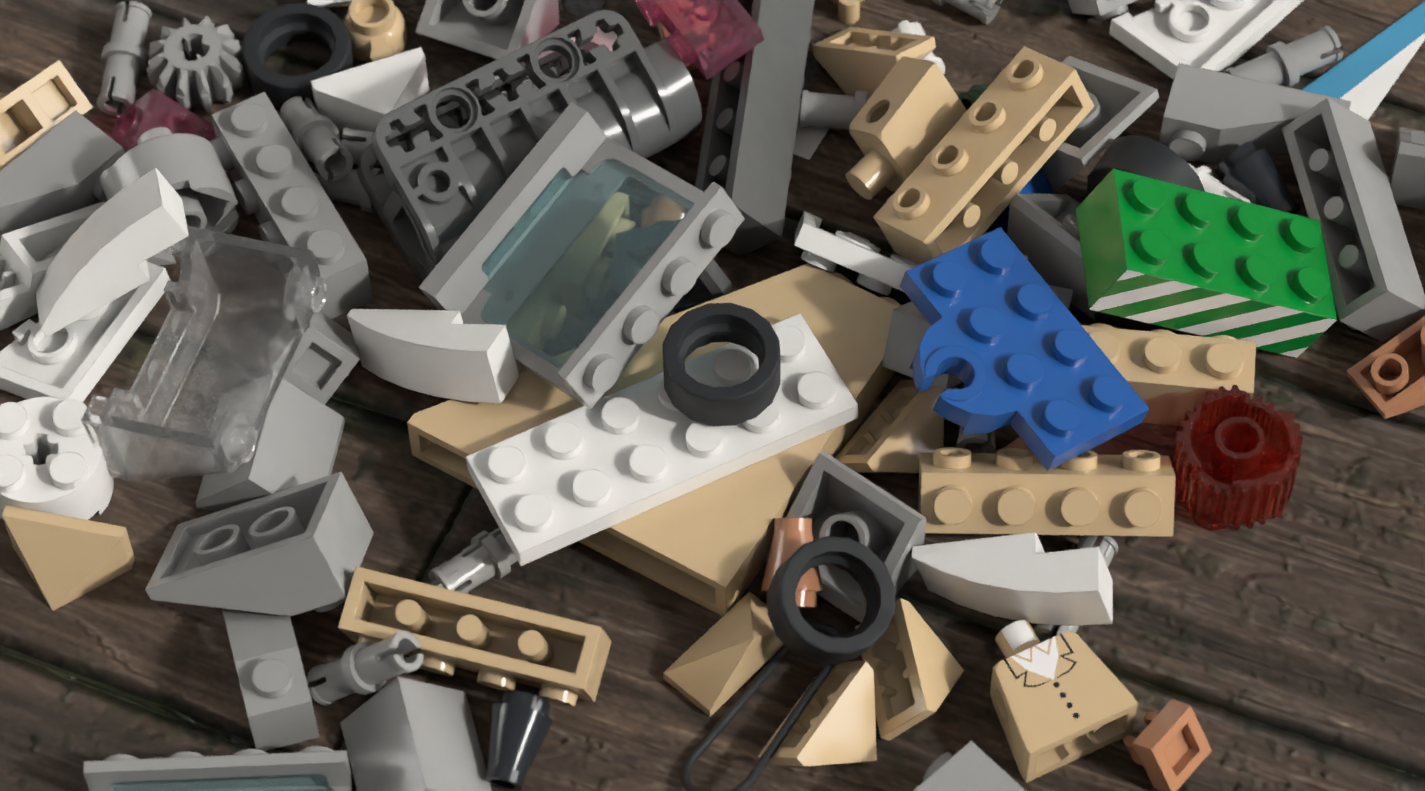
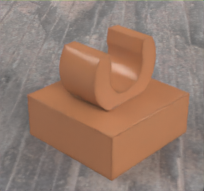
(1169, 745)

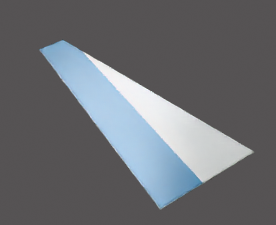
(1375, 66)

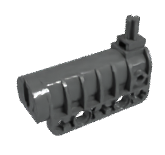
(442, 185)

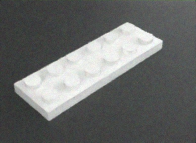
(642, 451)

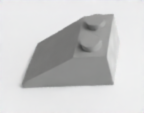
(268, 553)

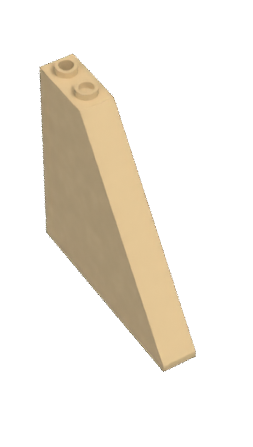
(719, 534)

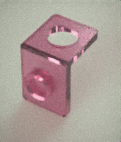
(158, 111)

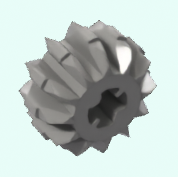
(196, 64)

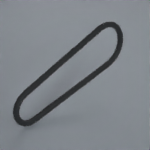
(741, 701)

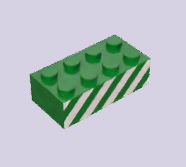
(1204, 263)

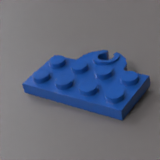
(1015, 353)

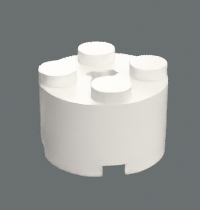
(50, 459)

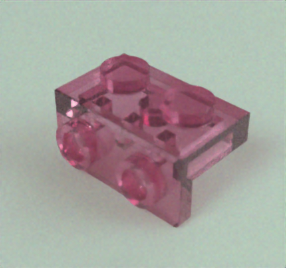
(704, 30)

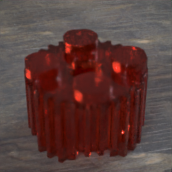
(1235, 460)

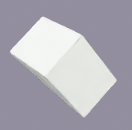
(370, 91)

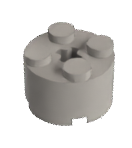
(192, 171)

